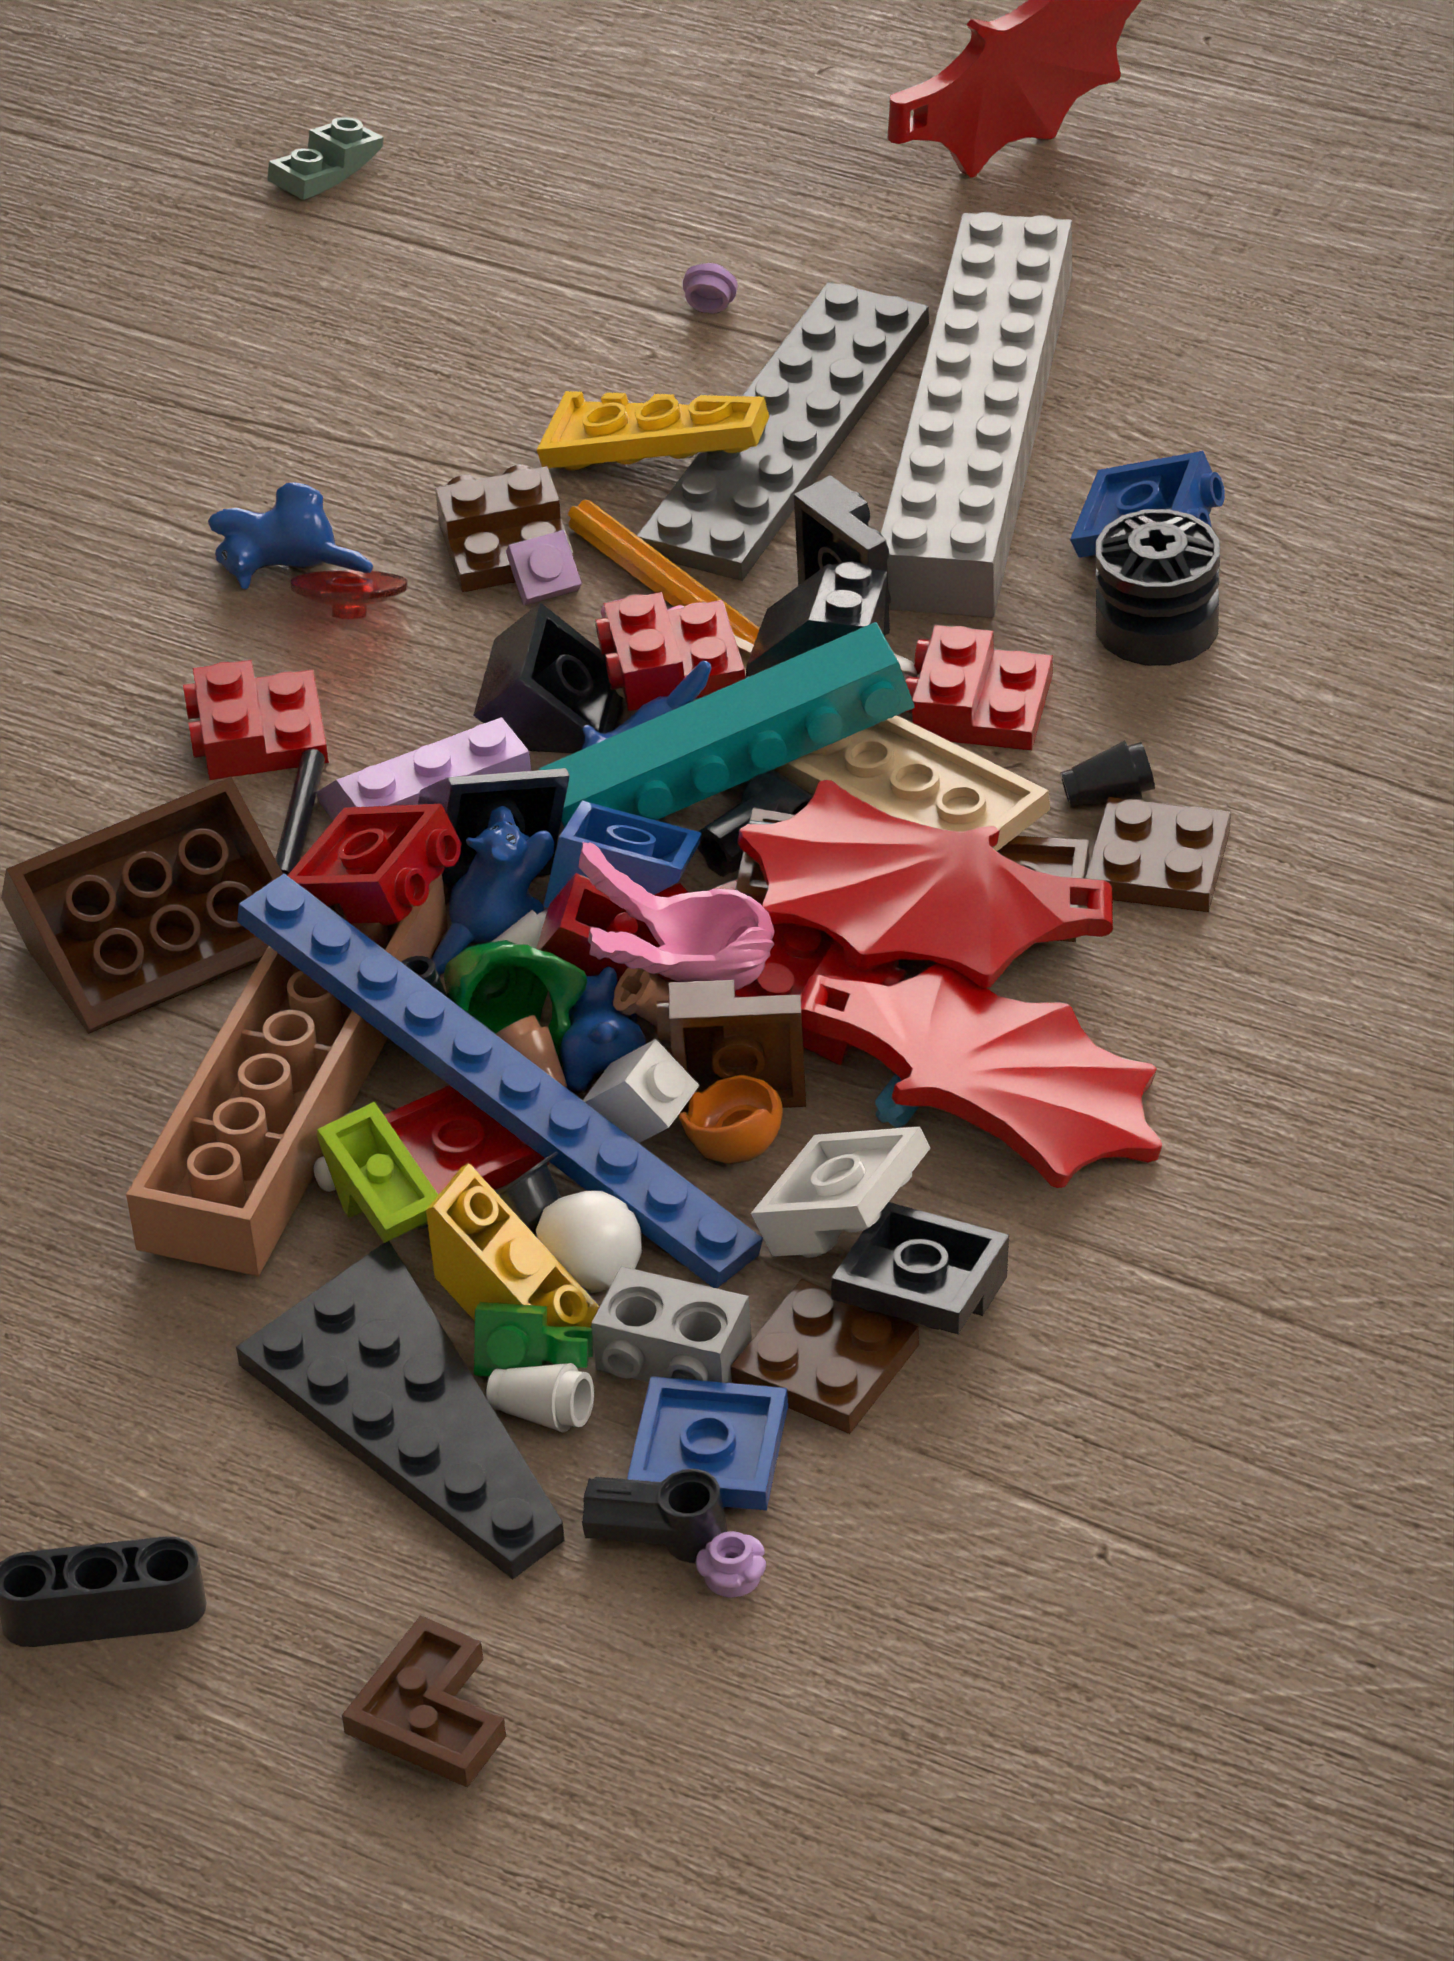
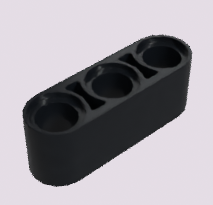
(100, 1591)

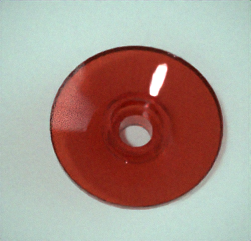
(349, 590)

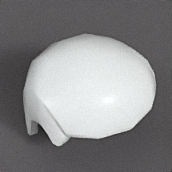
(591, 1237)

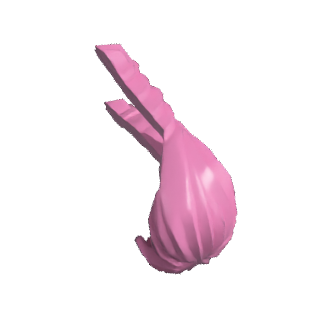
(699, 933)

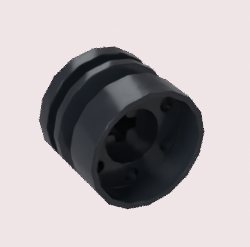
(1157, 587)

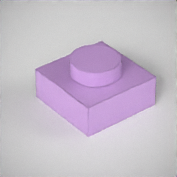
(543, 567)

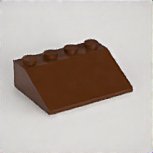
(144, 904)

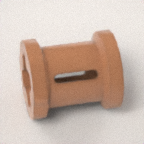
(639, 992)

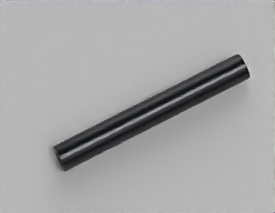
(300, 810)

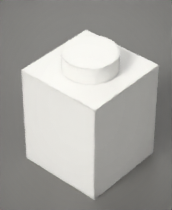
(642, 1091)

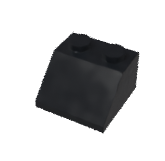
(819, 611)
(547, 684)
(531, 796)

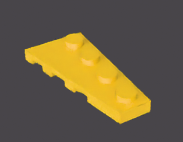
(629, 432)

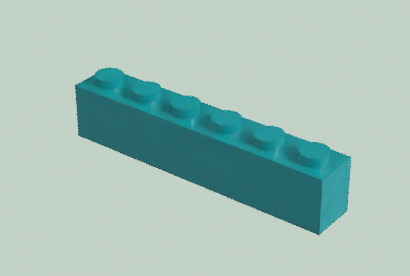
(741, 729)

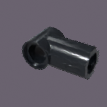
(766, 792)
(678, 1512)

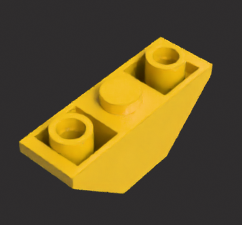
(493, 1257)

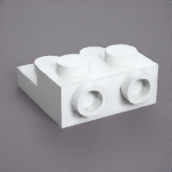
(836, 1187)

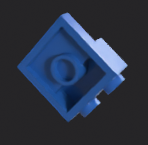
(1172, 483)

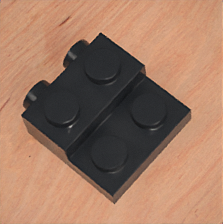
(835, 530)
(923, 1268)

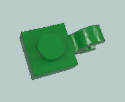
(520, 1338)

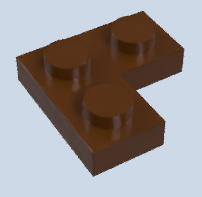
(414, 1709)

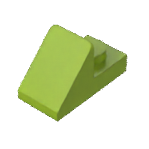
(375, 1172)

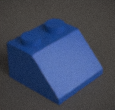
(637, 846)

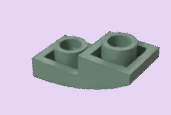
(331, 157)

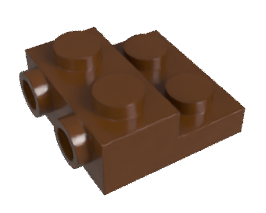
(489, 515)
(733, 1036)

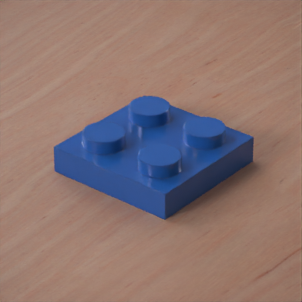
(714, 1429)

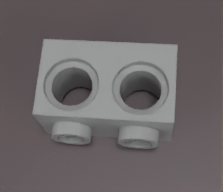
(669, 1328)

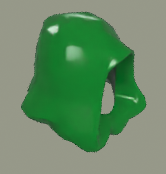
(511, 982)

